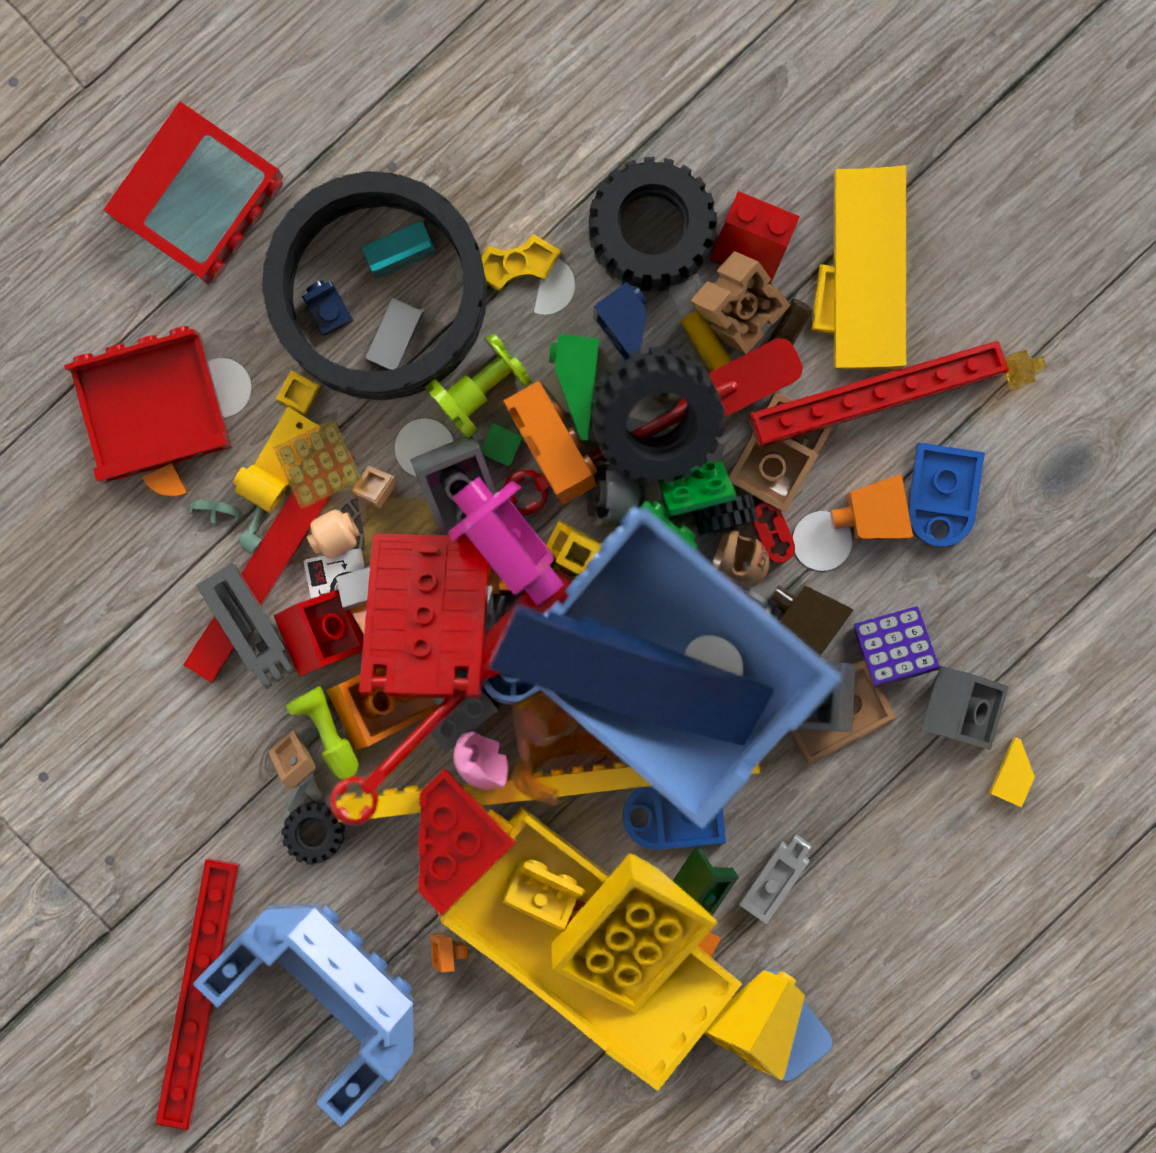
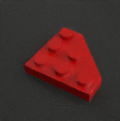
(455, 842)

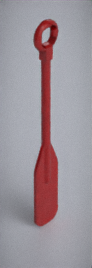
(738, 385)
(492, 638)

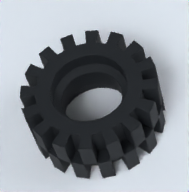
(725, 515)
(304, 851)

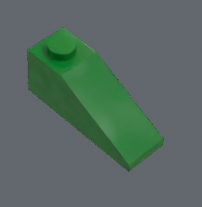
(575, 369)

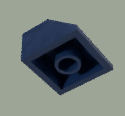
(623, 318)

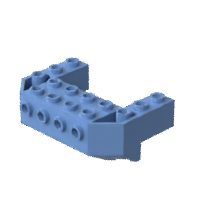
(341, 979)

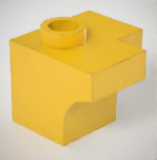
(572, 549)

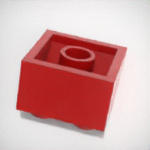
(756, 232)
(319, 632)

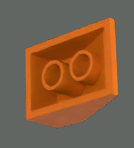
(375, 717)

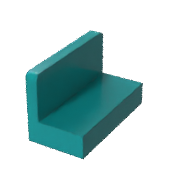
(398, 250)

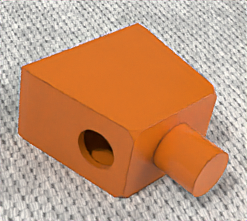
(876, 512)

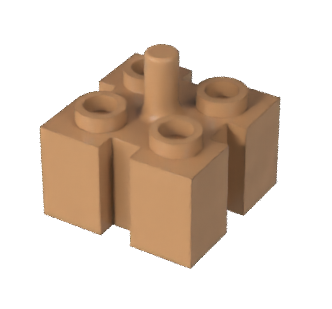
(740, 302)

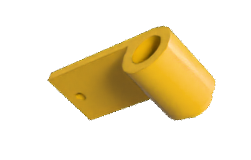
(265, 480)

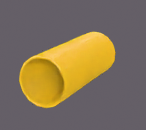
(707, 339)

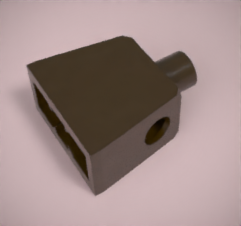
(810, 616)

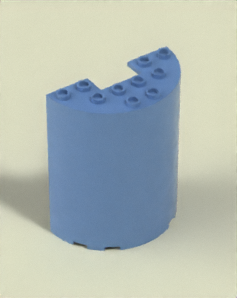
(671, 595)

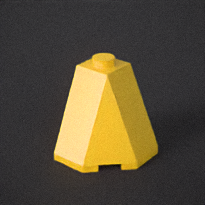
(761, 1022)

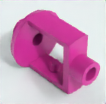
(506, 540)

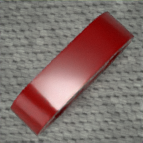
(780, 529)

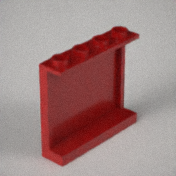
(149, 404)

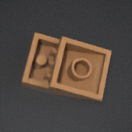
(780, 468)

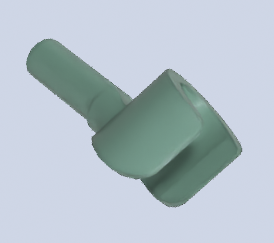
(248, 540)

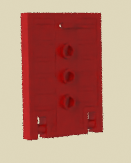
(425, 617)

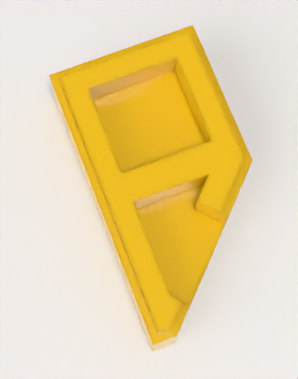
(1014, 775)

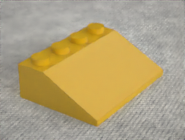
(630, 934)

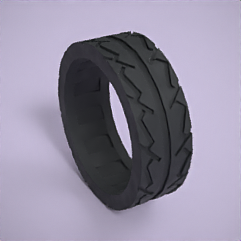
(324, 206)

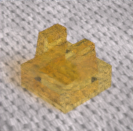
(1023, 369)

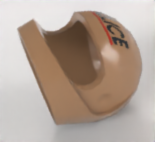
(741, 559)

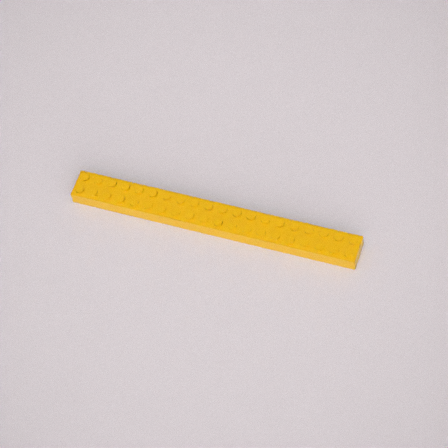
(567, 783)

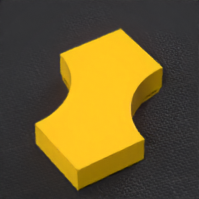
(531, 259)

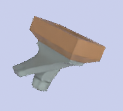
(295, 769)

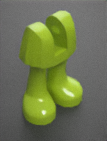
(338, 751)

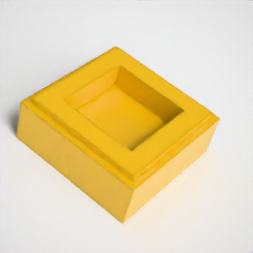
(298, 393)

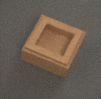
(374, 487)

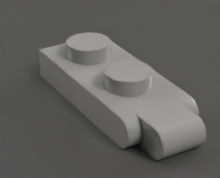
(776, 878)

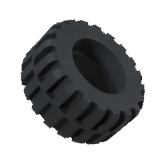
(660, 181)
(661, 455)

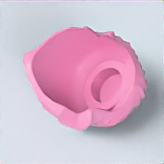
(479, 761)

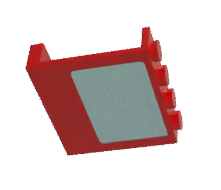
(195, 193)

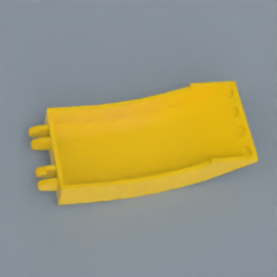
(645, 1041)

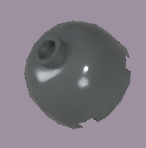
(612, 496)

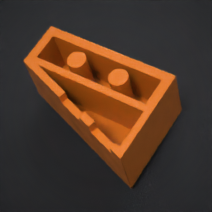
(551, 442)

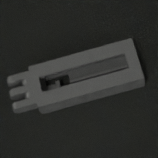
(240, 615)

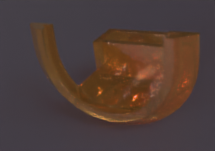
(543, 735)

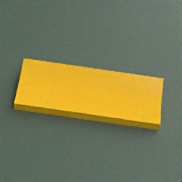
(870, 268)

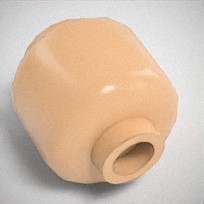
(333, 534)

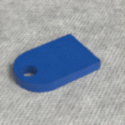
(944, 489)
(667, 823)

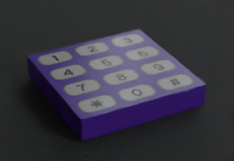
(896, 647)

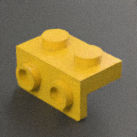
(542, 894)

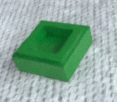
(501, 445)

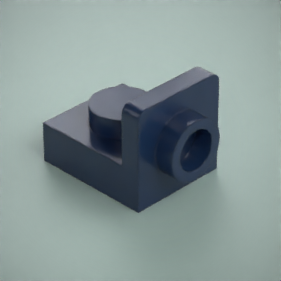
(327, 306)

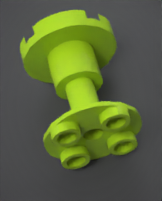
(469, 393)

